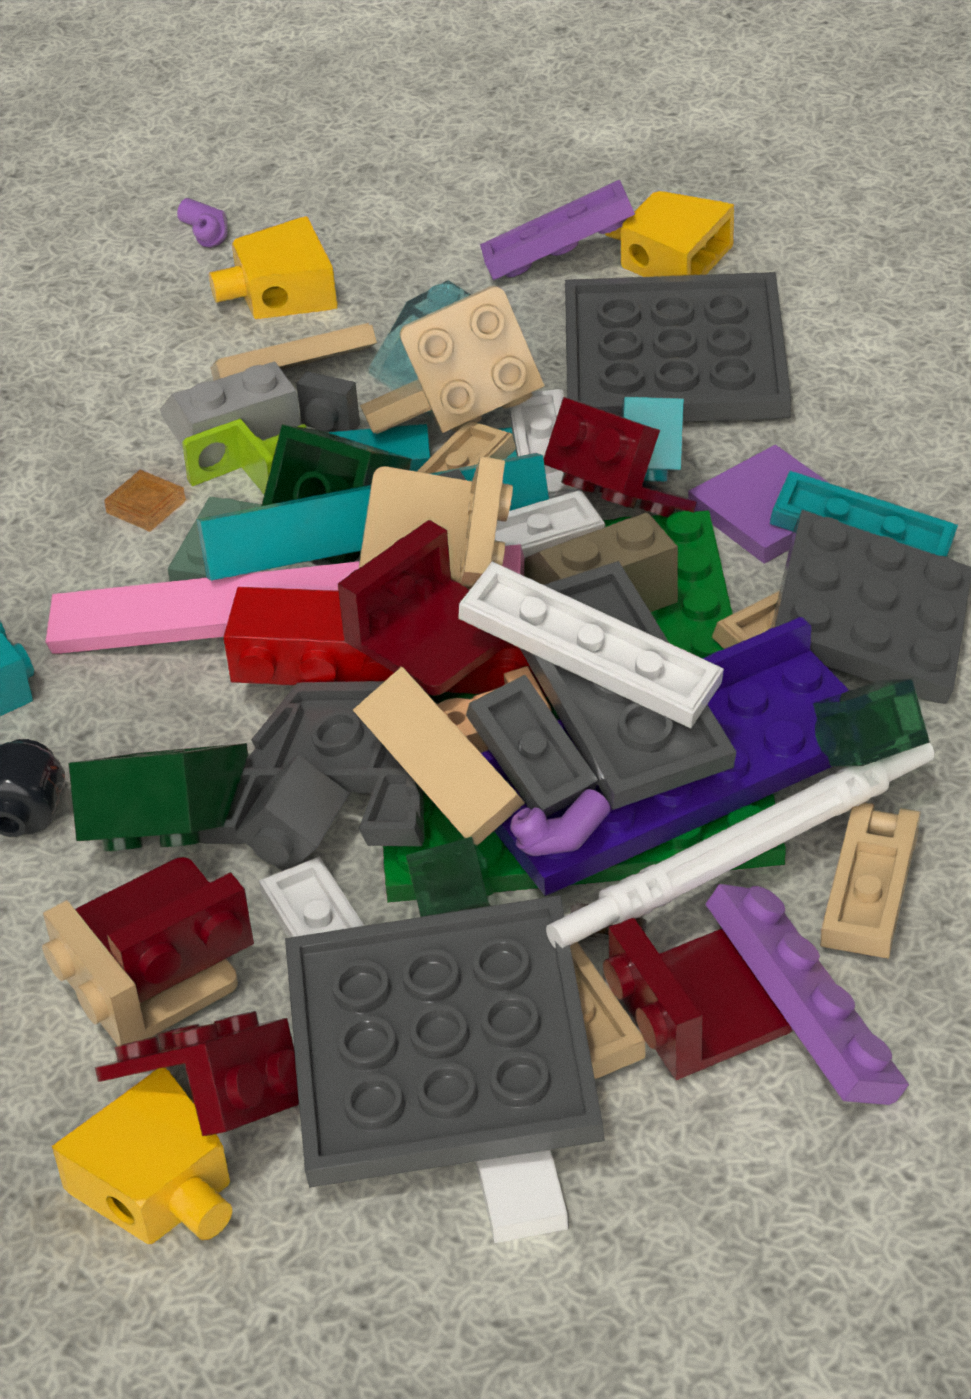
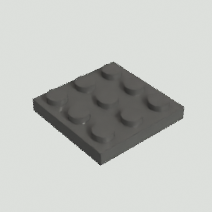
(875, 604)

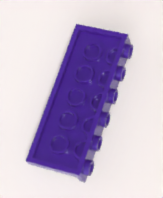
(770, 723)

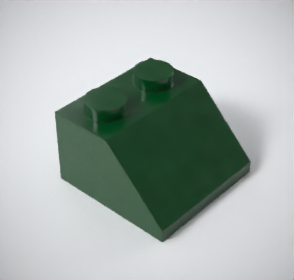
(322, 463)
(155, 795)

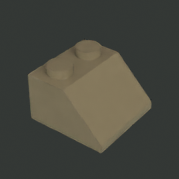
(638, 545)

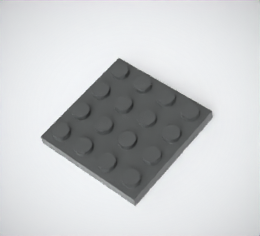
(681, 338)
(438, 1042)

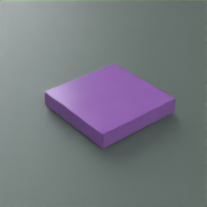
(744, 500)

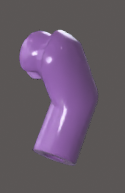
(207, 222)
(563, 834)

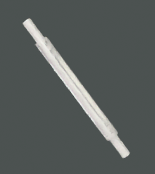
(735, 845)

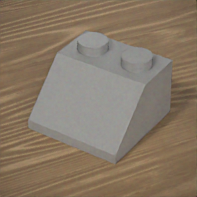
(256, 396)

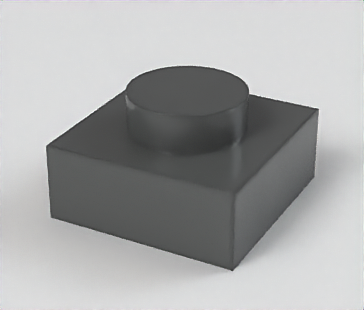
(327, 403)

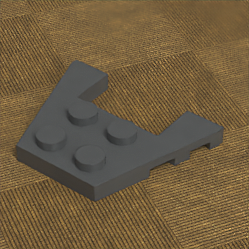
(325, 731)

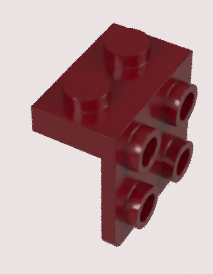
(610, 453)
(407, 612)
(170, 924)
(692, 1000)
(233, 1068)

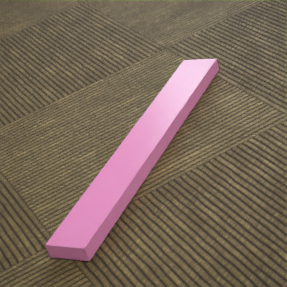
(180, 608)

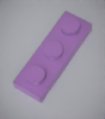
(557, 231)

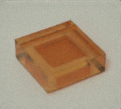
(145, 500)

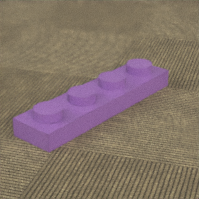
(807, 996)

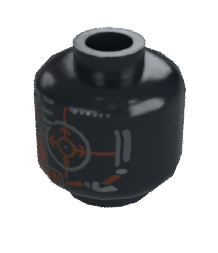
(29, 787)

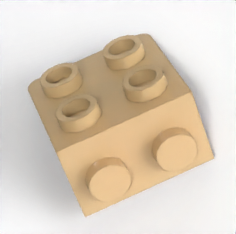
(471, 358)
(466, 509)
(110, 994)

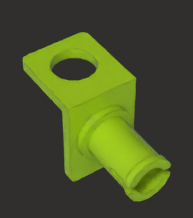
(241, 451)

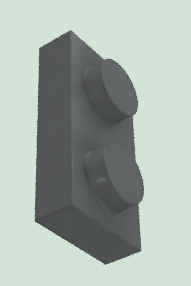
(531, 746)

